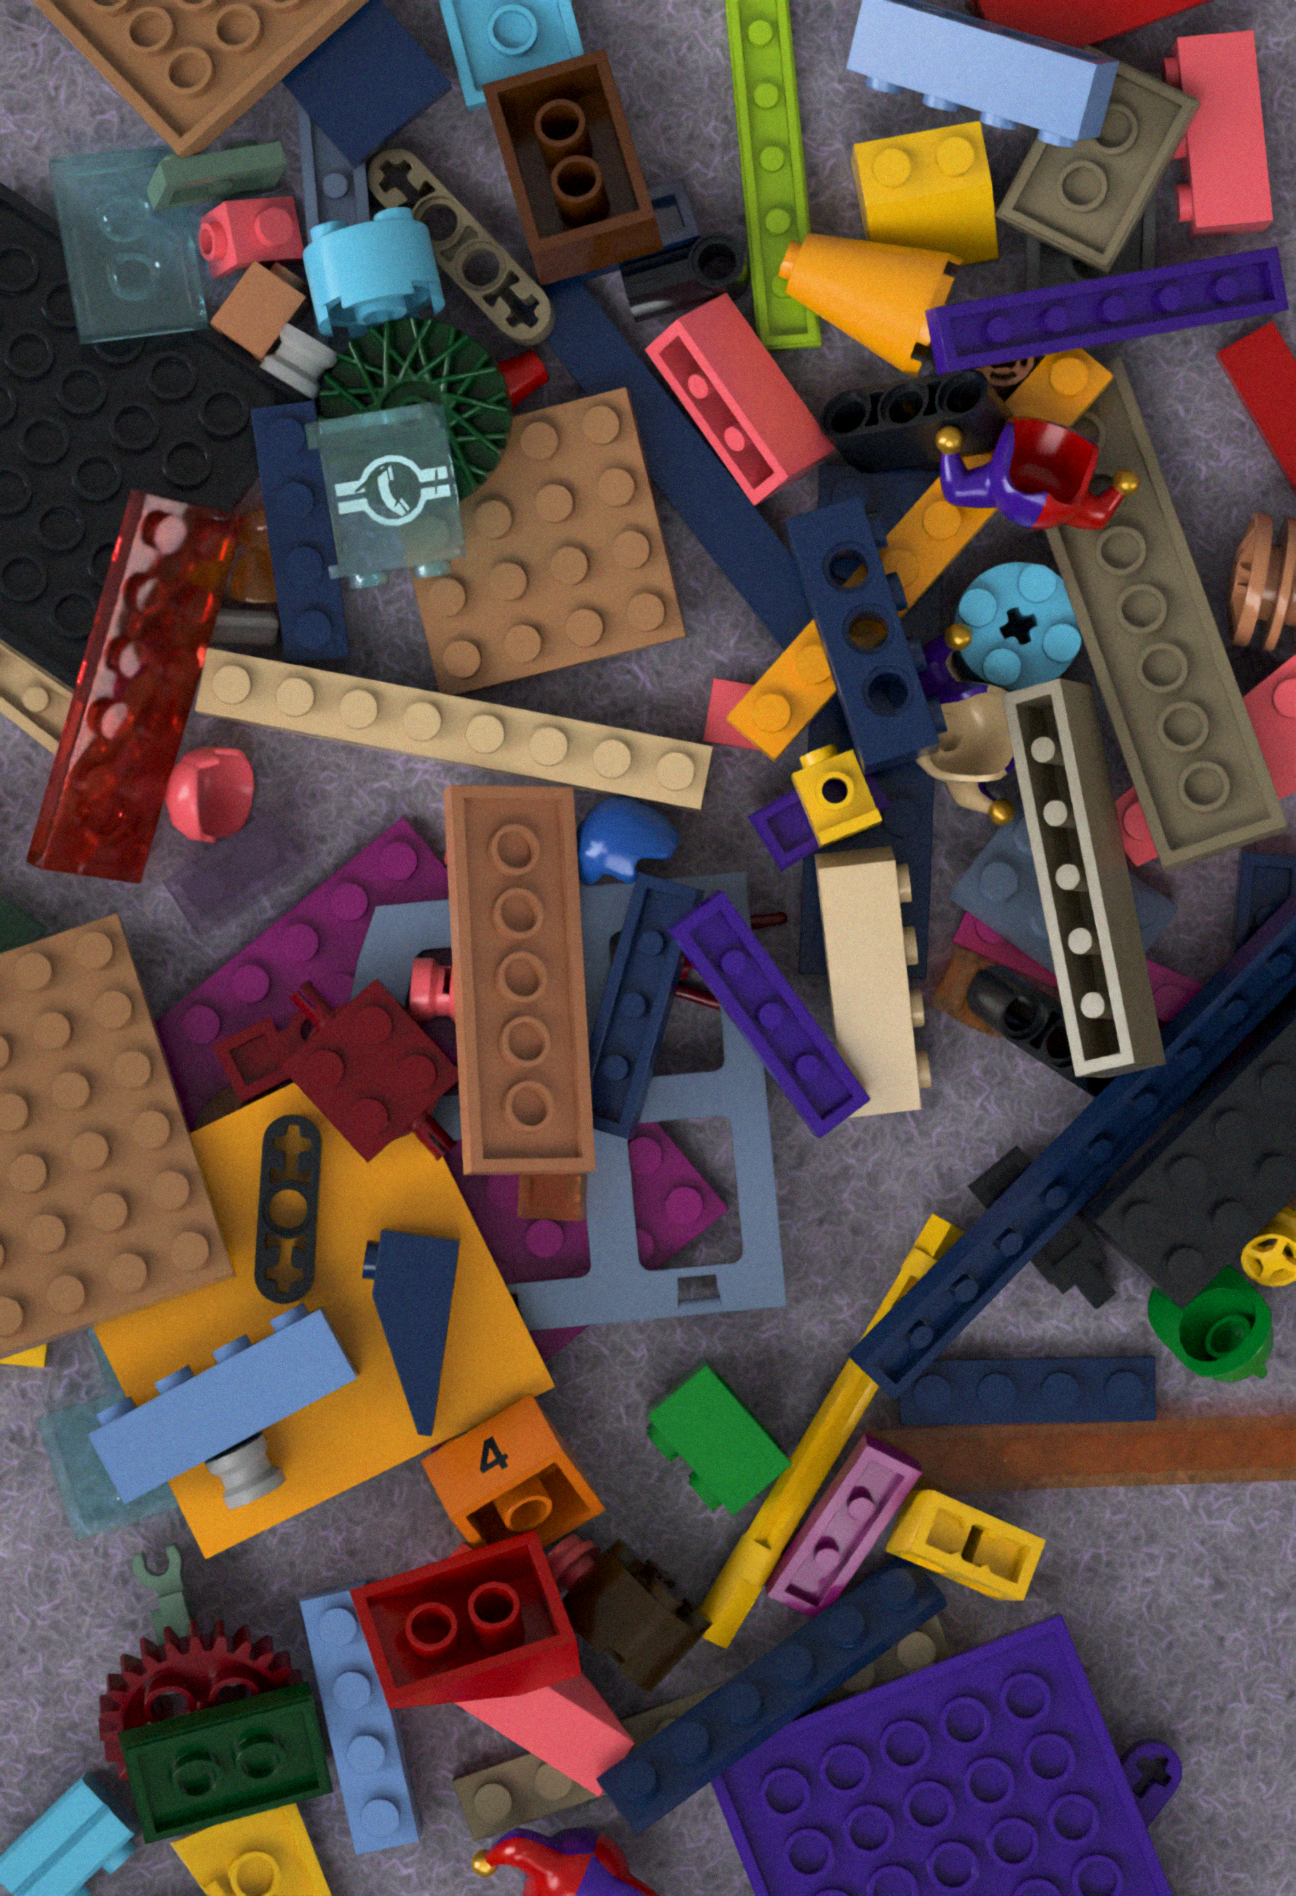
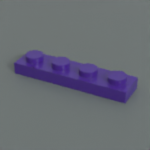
(768, 1013)

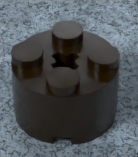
(634, 1615)

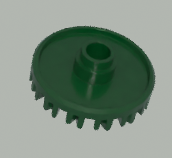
(424, 364)

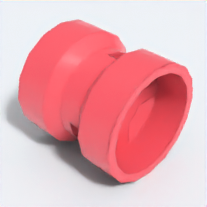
(429, 988)

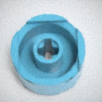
(371, 272)
(1030, 594)

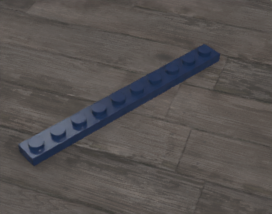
(1081, 1159)

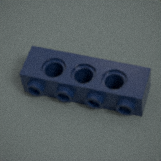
(817, 543)

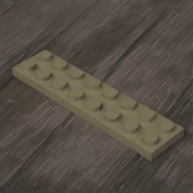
(1161, 653)

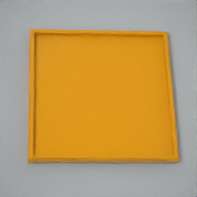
(368, 1421)

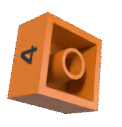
(512, 1478)

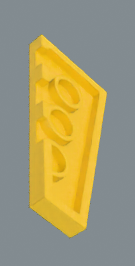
(254, 1856)

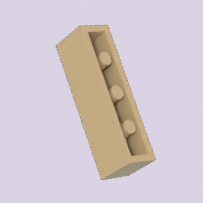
(869, 977)

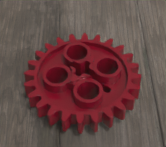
(193, 1668)

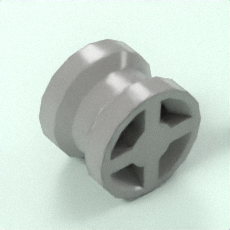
(299, 361)
(246, 1471)

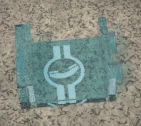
(390, 493)

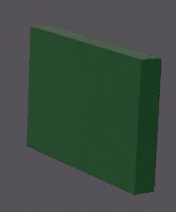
(226, 1762)

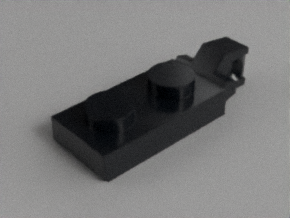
(1070, 1253)

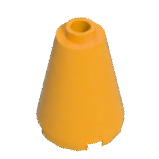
(872, 291)

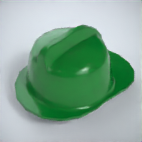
(1220, 1332)

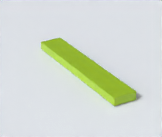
(770, 165)

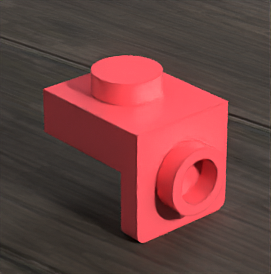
(250, 231)

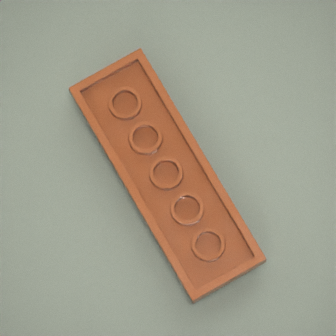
(518, 980)

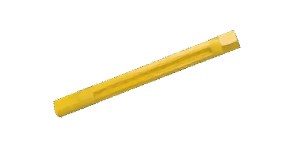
(762, 1544)

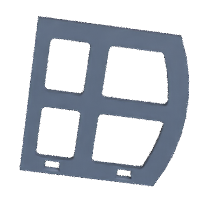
(617, 1283)

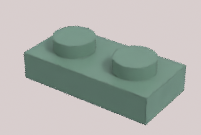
(232, 173)

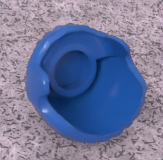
(619, 835)

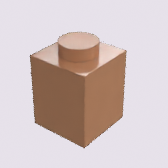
(260, 308)

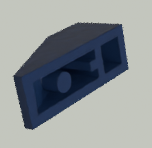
(414, 1301)

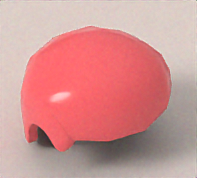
(210, 793)

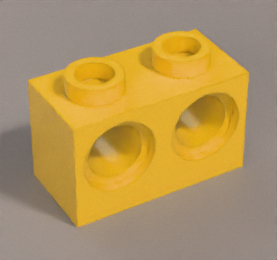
(965, 1545)

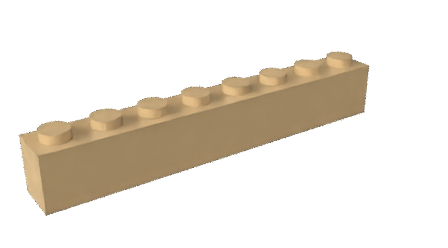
(453, 730)

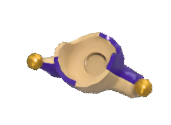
(977, 732)

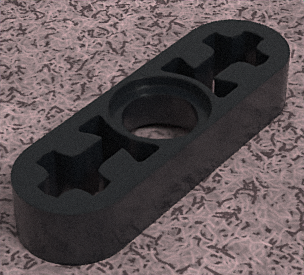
(300, 1258)

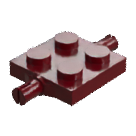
(372, 1070)

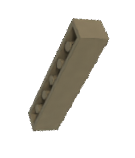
(1083, 879)

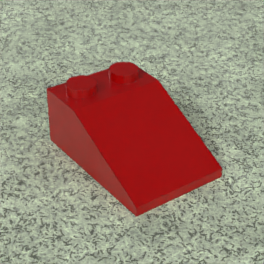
(469, 1627)

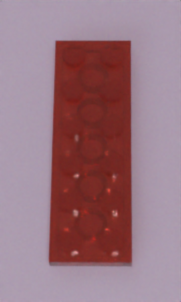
(135, 687)

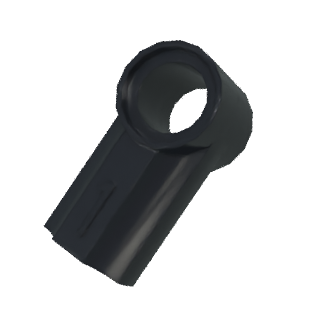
(677, 278)

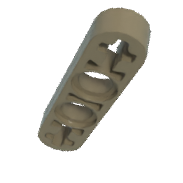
(463, 245)

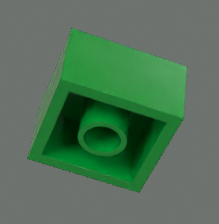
(716, 1437)

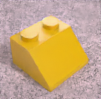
(929, 192)

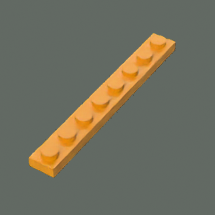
(918, 551)

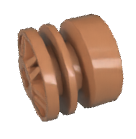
(1263, 583)

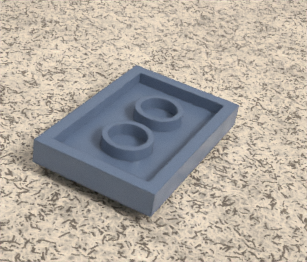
(1006, 896)

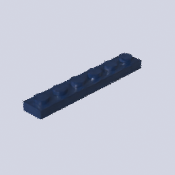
(770, 1693)

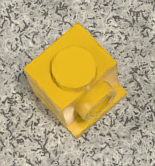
(834, 820)

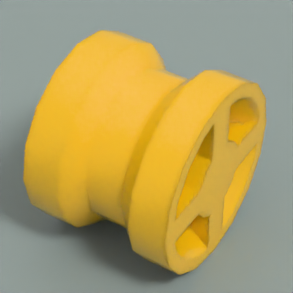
(1274, 1263)

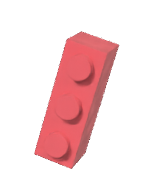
(1225, 145)
(739, 398)

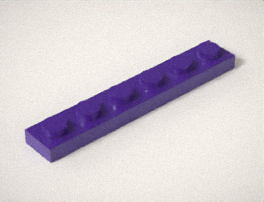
(1106, 310)

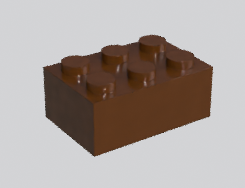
(572, 167)

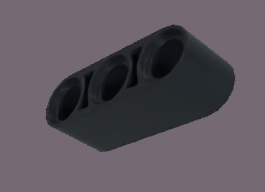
(899, 420)
(1027, 1020)

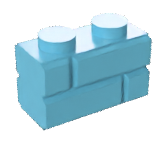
(70, 1843)

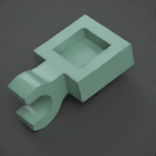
(174, 1597)

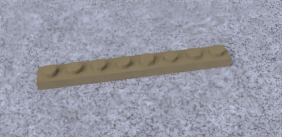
(529, 1788)

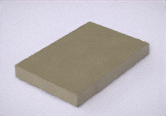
(1096, 193)

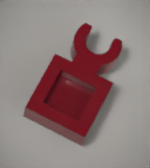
(257, 1052)

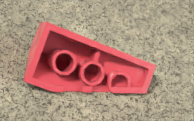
(560, 1724)

